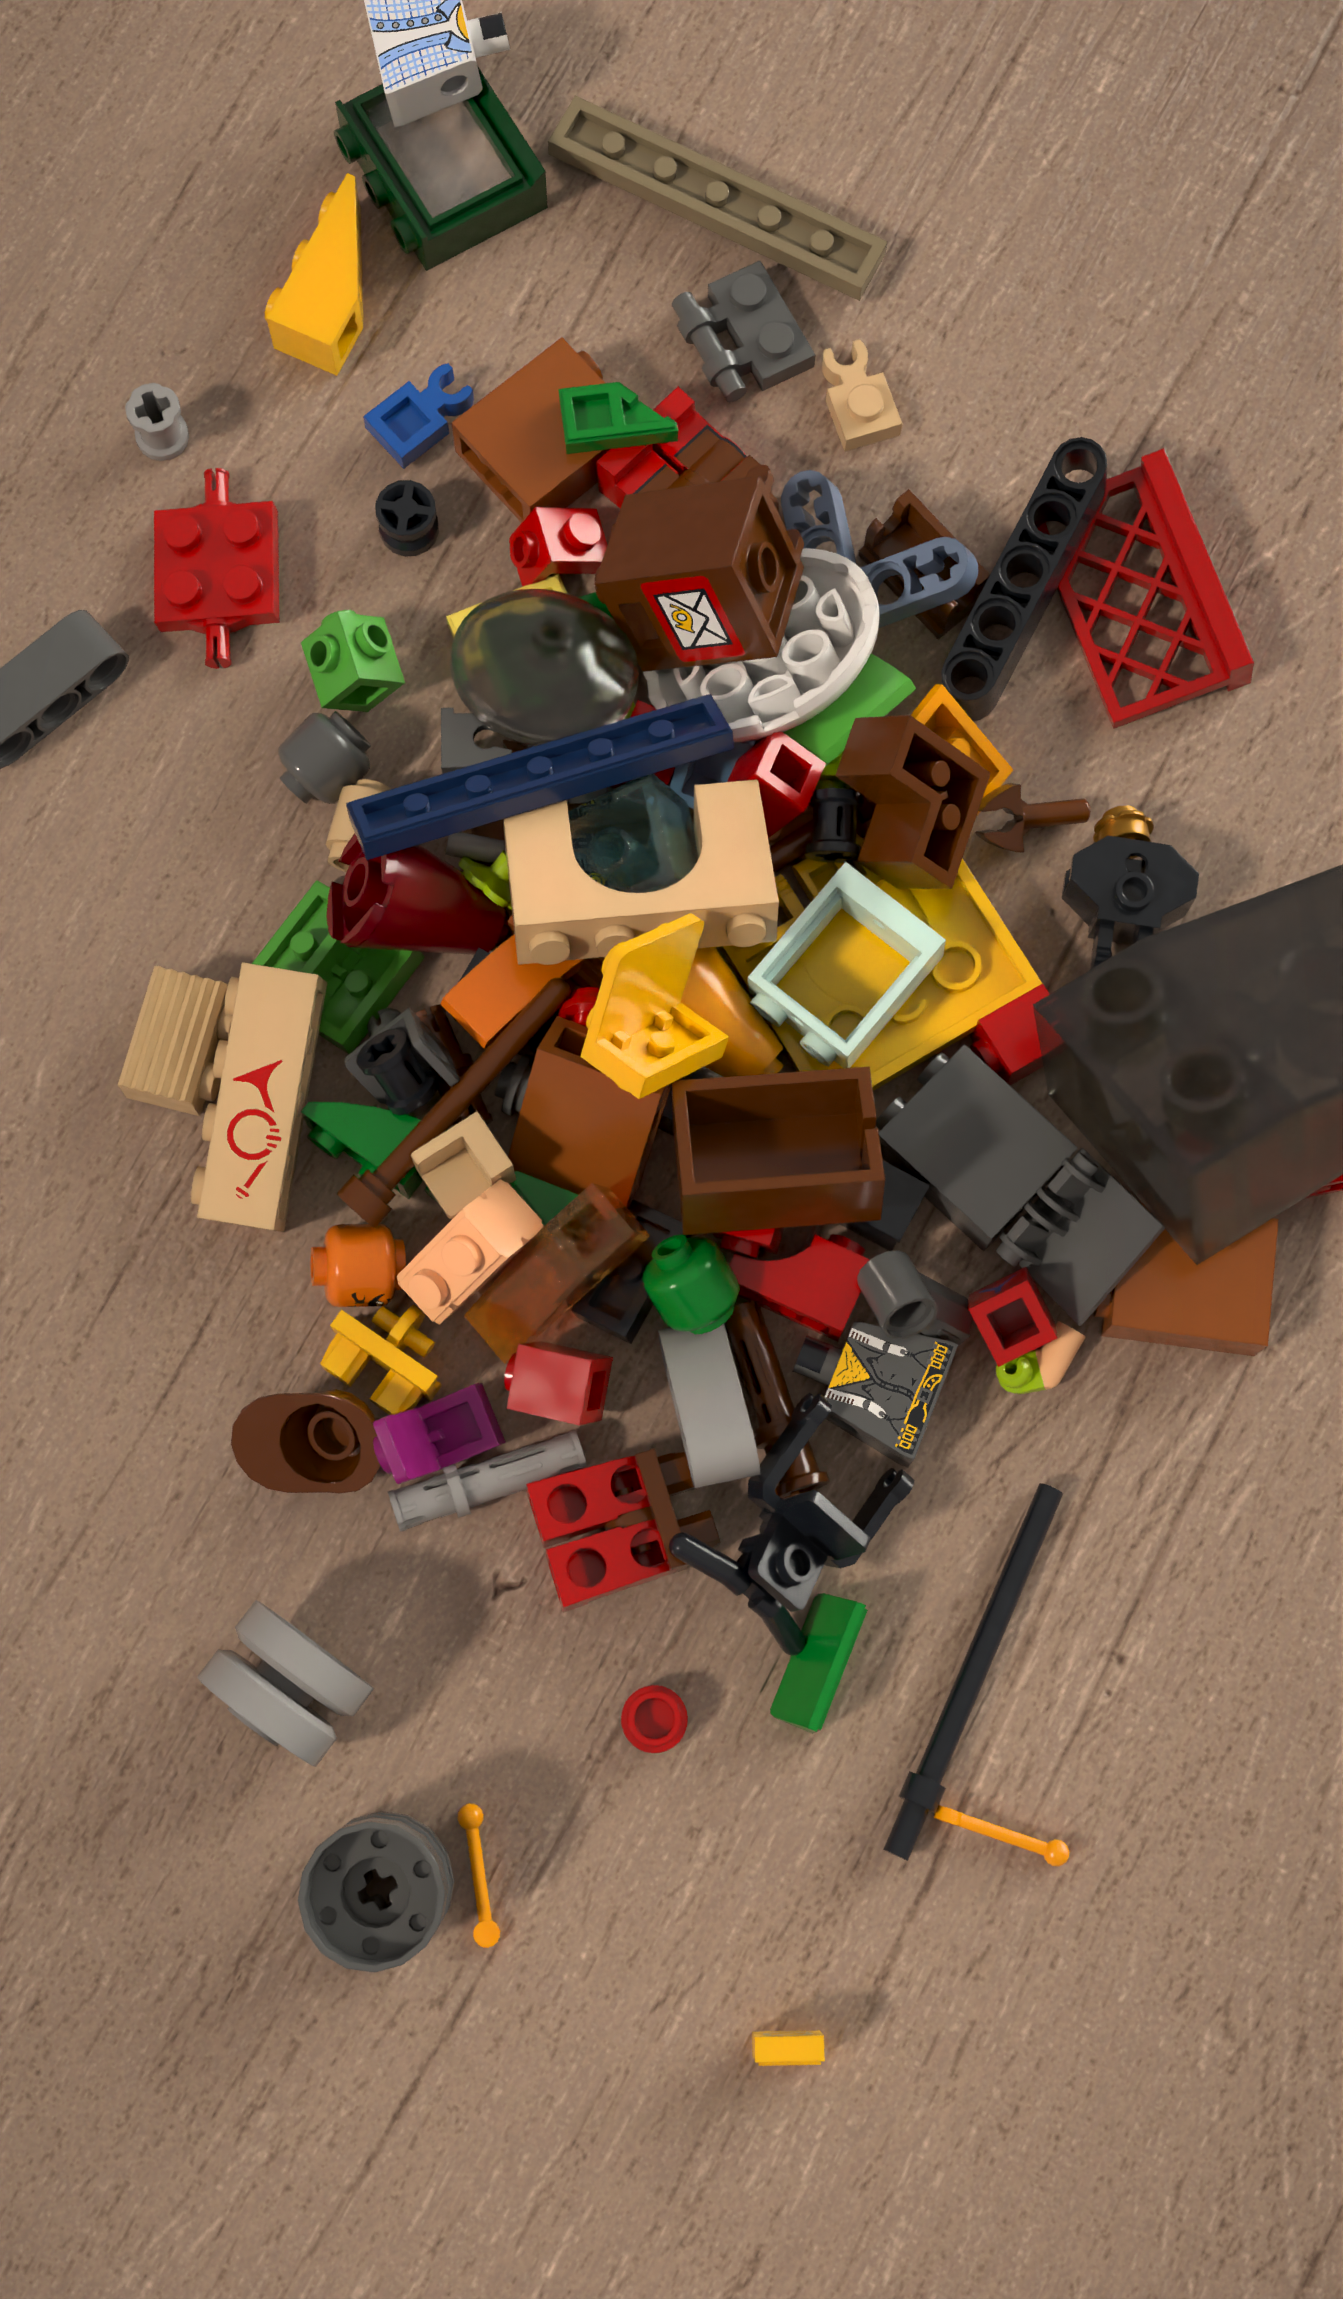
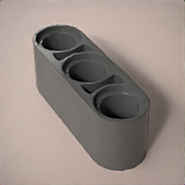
(54, 681)

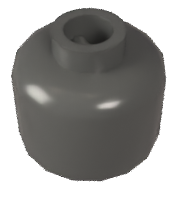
(323, 757)

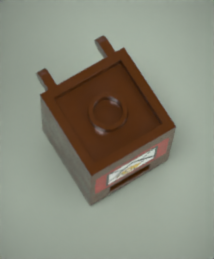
(702, 573)

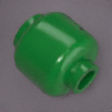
(691, 1284)

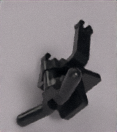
(795, 1533)

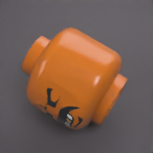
(358, 1265)

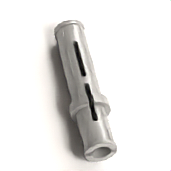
(475, 1484)

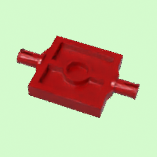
(216, 567)

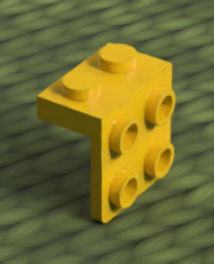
(638, 1024)

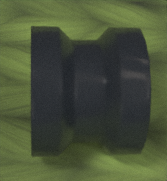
(397, 507)

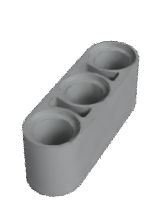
(709, 1406)

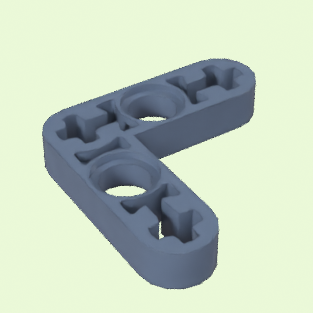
(925, 557)

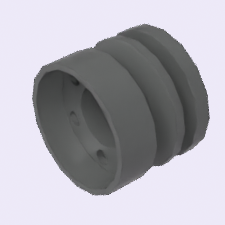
(363, 1929)

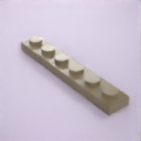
(717, 197)

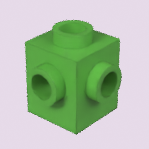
(352, 661)

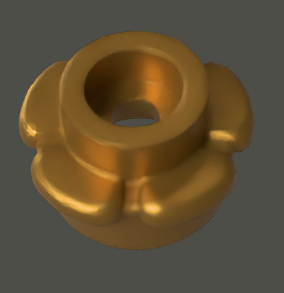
(1124, 823)

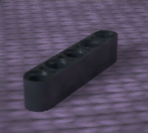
(1033, 553)

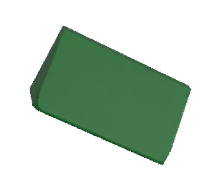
(817, 1671)

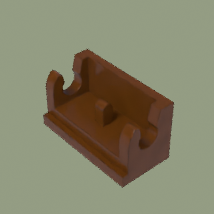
(906, 528)

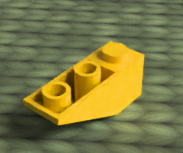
(322, 301)

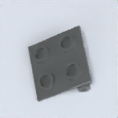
(1080, 1236)

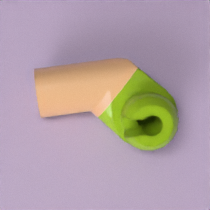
(1042, 1367)

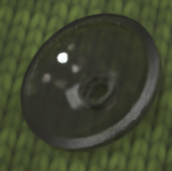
(543, 665)

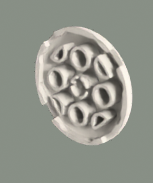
(819, 657)

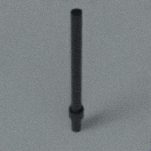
(923, 1789)

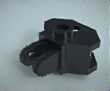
(1126, 896)

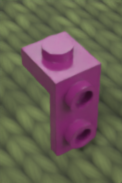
(437, 1434)

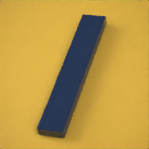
(539, 776)

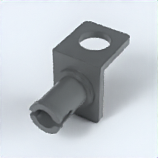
(424, 1046)

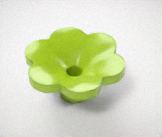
(490, 879)

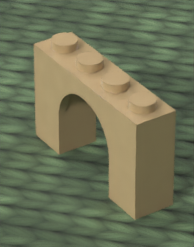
(572, 917)

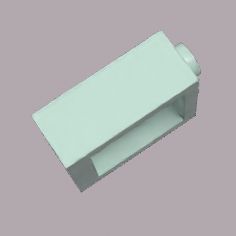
(881, 916)

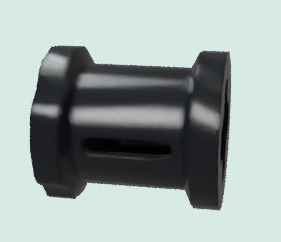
(834, 825)
(397, 1071)

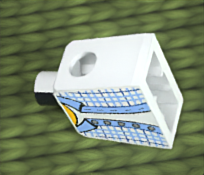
(430, 53)

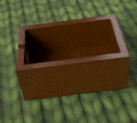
(777, 1150)

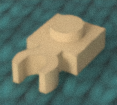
(858, 403)

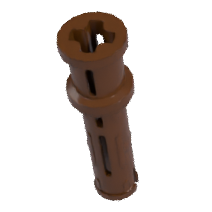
(769, 1396)

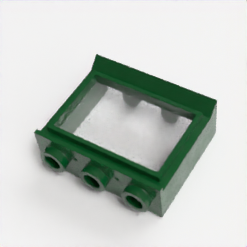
(443, 175)

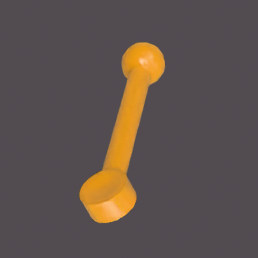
(1054, 1852)
(486, 1931)

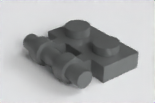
(759, 325)

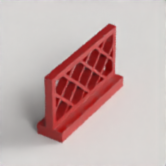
(1194, 586)

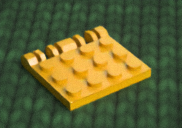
(853, 968)

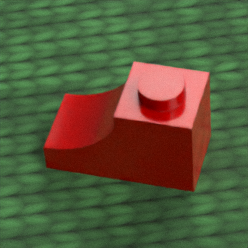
(807, 1288)

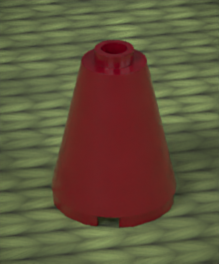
(411, 905)

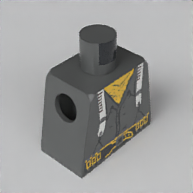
(880, 1385)

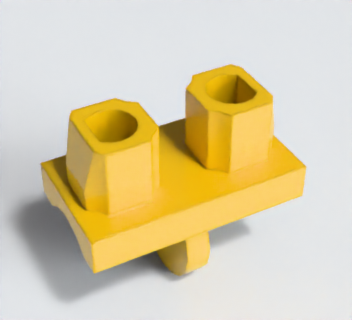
(357, 1345)

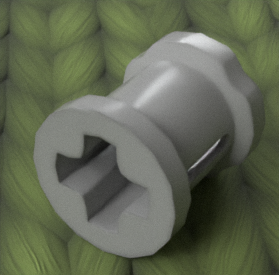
(153, 404)

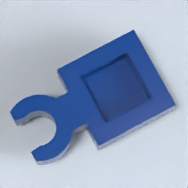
(414, 420)

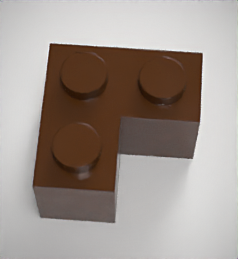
(922, 797)

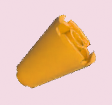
(721, 1000)

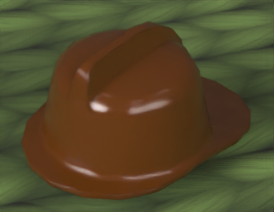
(307, 1442)

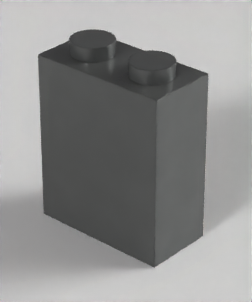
(972, 1144)

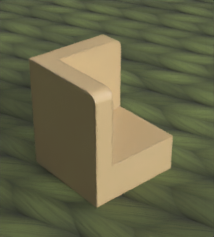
(462, 1164)

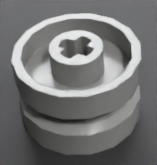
(279, 1691)

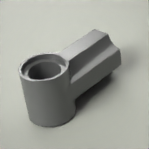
(911, 1302)

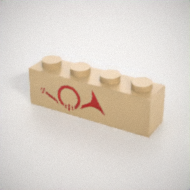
(260, 1097)

